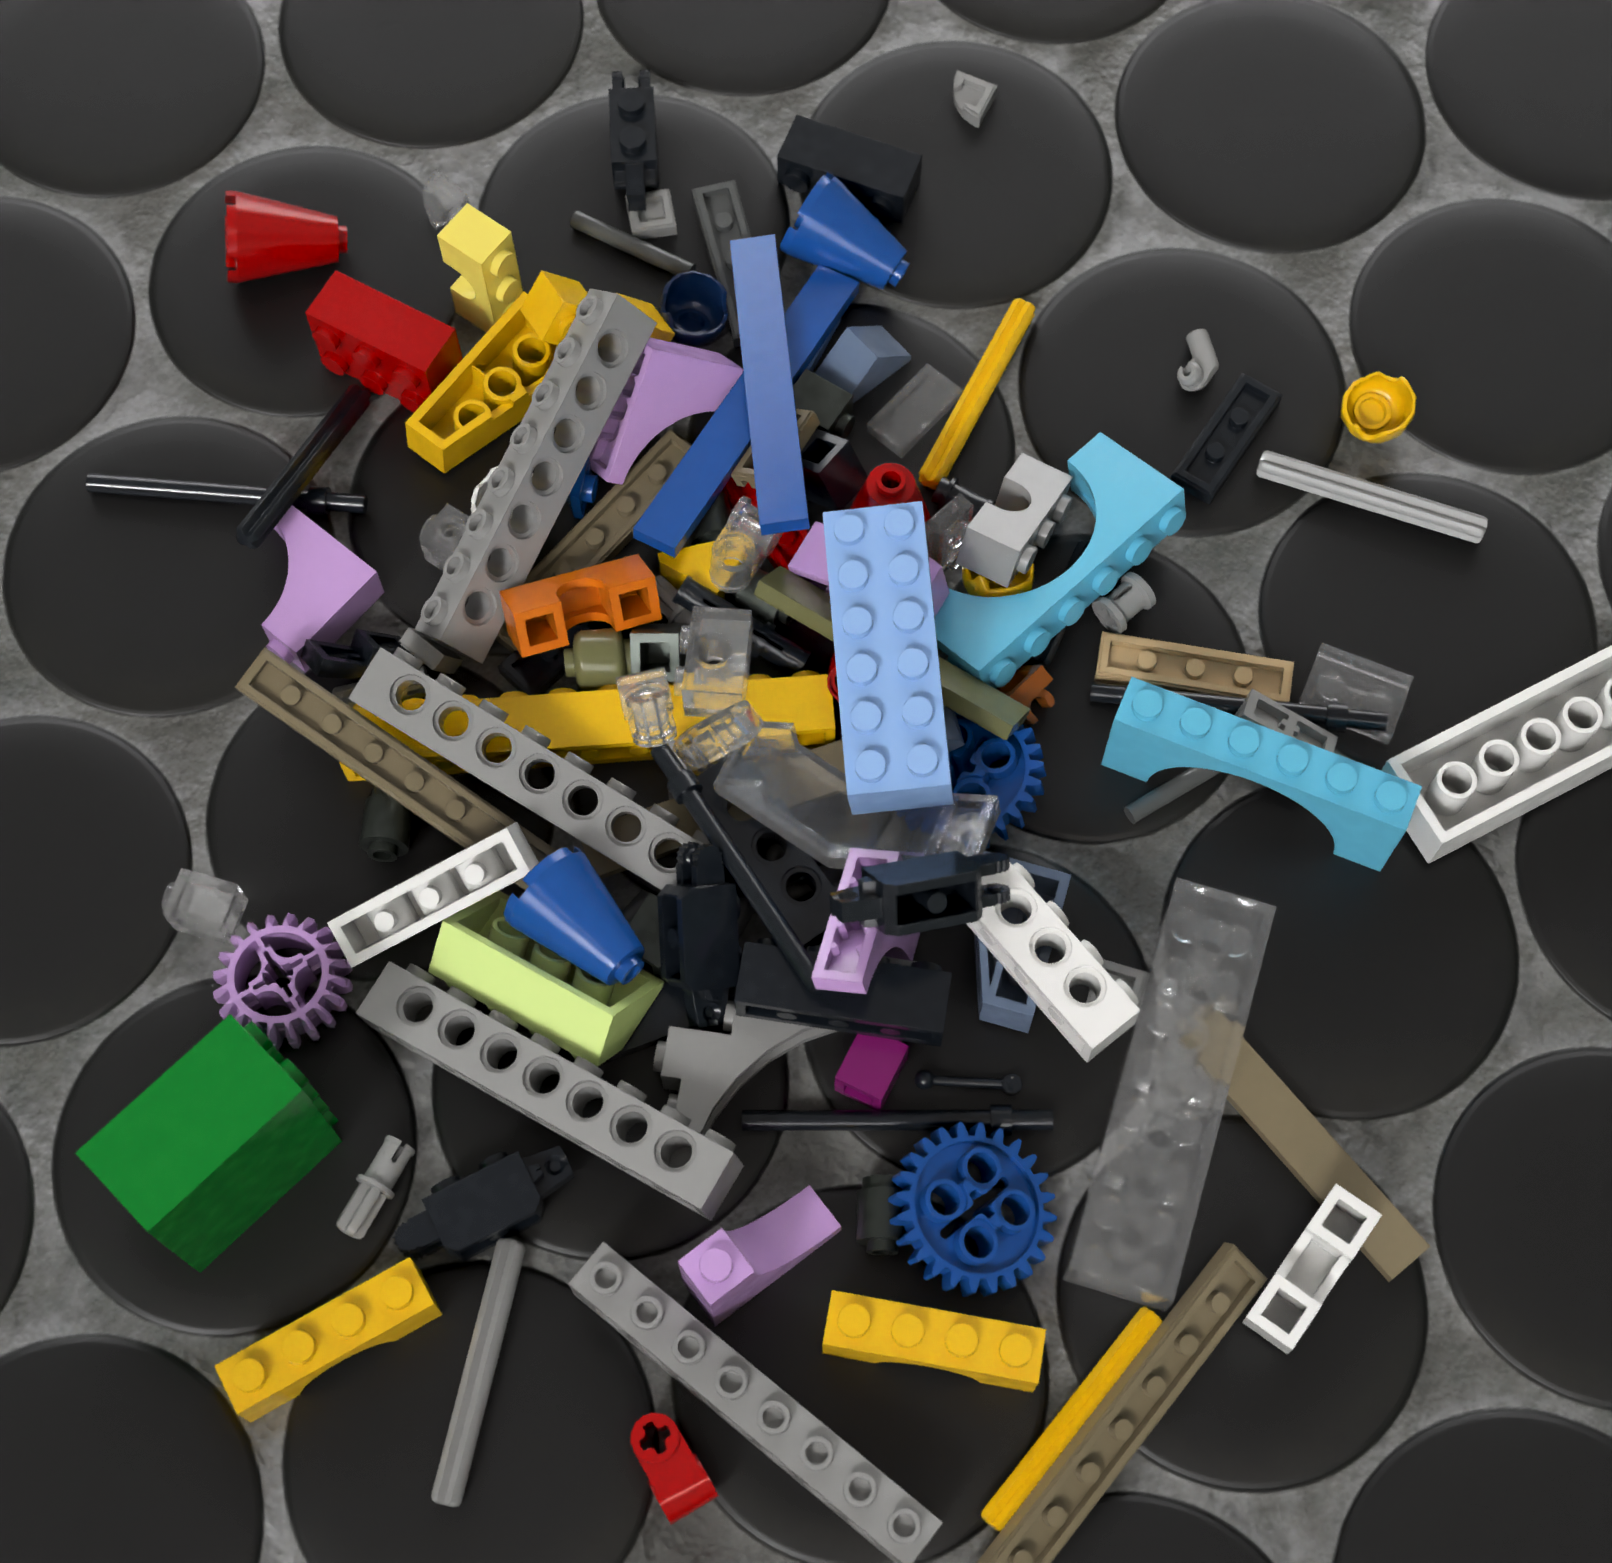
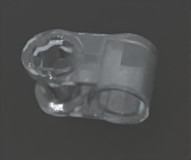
(743, 542)
(647, 707)

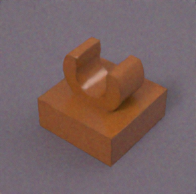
(1028, 685)

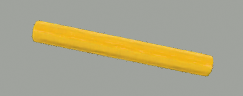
(976, 393)
(1070, 1419)

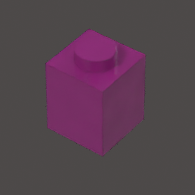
(871, 1070)

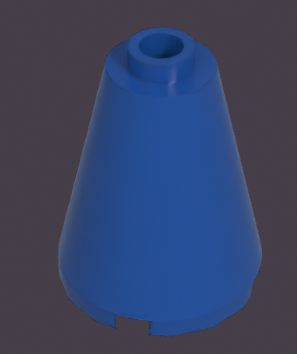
(844, 236)
(576, 918)

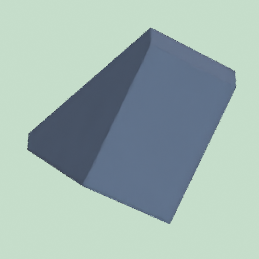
(862, 359)

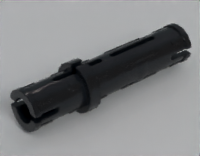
(765, 640)

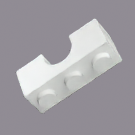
(1312, 1269)

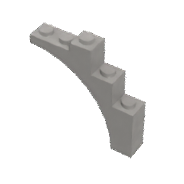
(714, 1065)

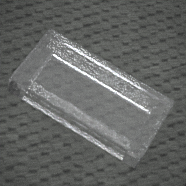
(914, 410)

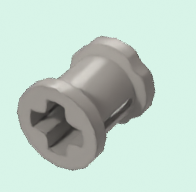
(1124, 602)

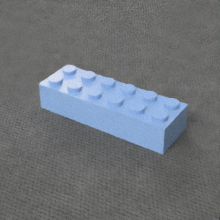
(887, 659)

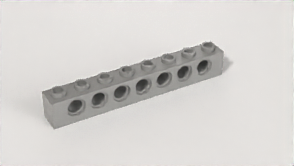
(556, 461)
(381, 695)
(697, 1185)
(755, 1406)

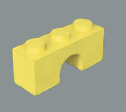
(487, 265)

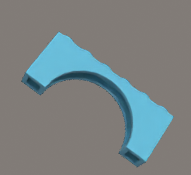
(1132, 514)
(1356, 803)

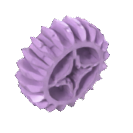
(300, 970)

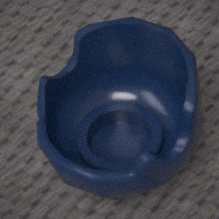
(694, 307)

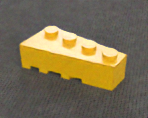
(482, 393)

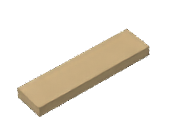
(1190, 668)

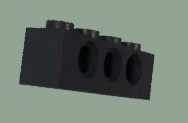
(805, 917)

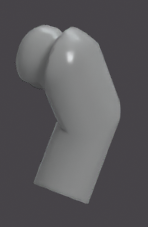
(1203, 362)

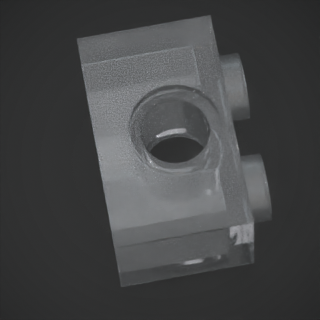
(714, 636)

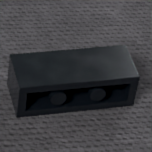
(873, 171)

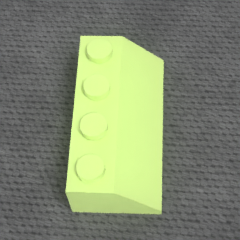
(536, 986)

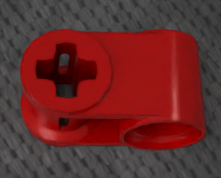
(676, 1473)

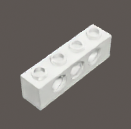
(433, 894)
(1084, 1025)

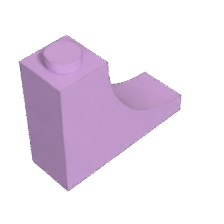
(662, 389)
(322, 592)
(853, 951)
(743, 1262)

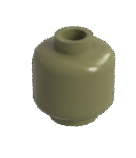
(597, 658)

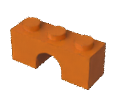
(610, 592)

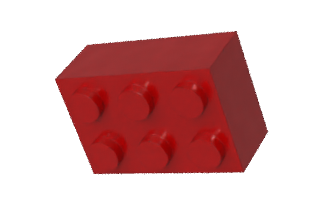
(381, 341)

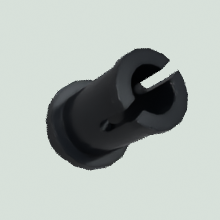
(948, 489)

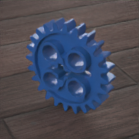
(1011, 783)
(1002, 1247)

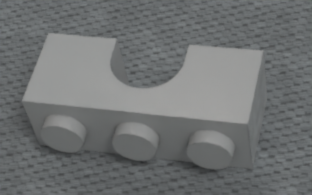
(1005, 536)

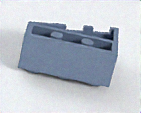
(998, 994)

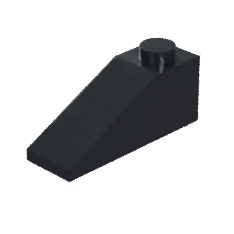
(831, 470)

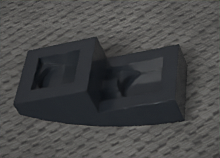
(345, 661)

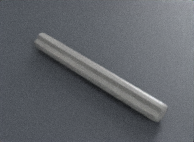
(1372, 496)
(478, 1373)

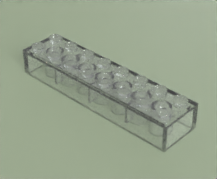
(1170, 1096)

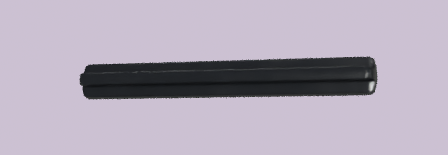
(302, 467)

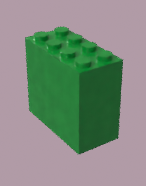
(213, 1142)

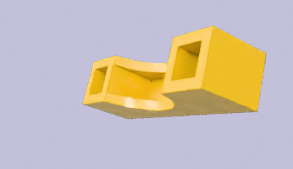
(935, 1338)
(293, 1356)

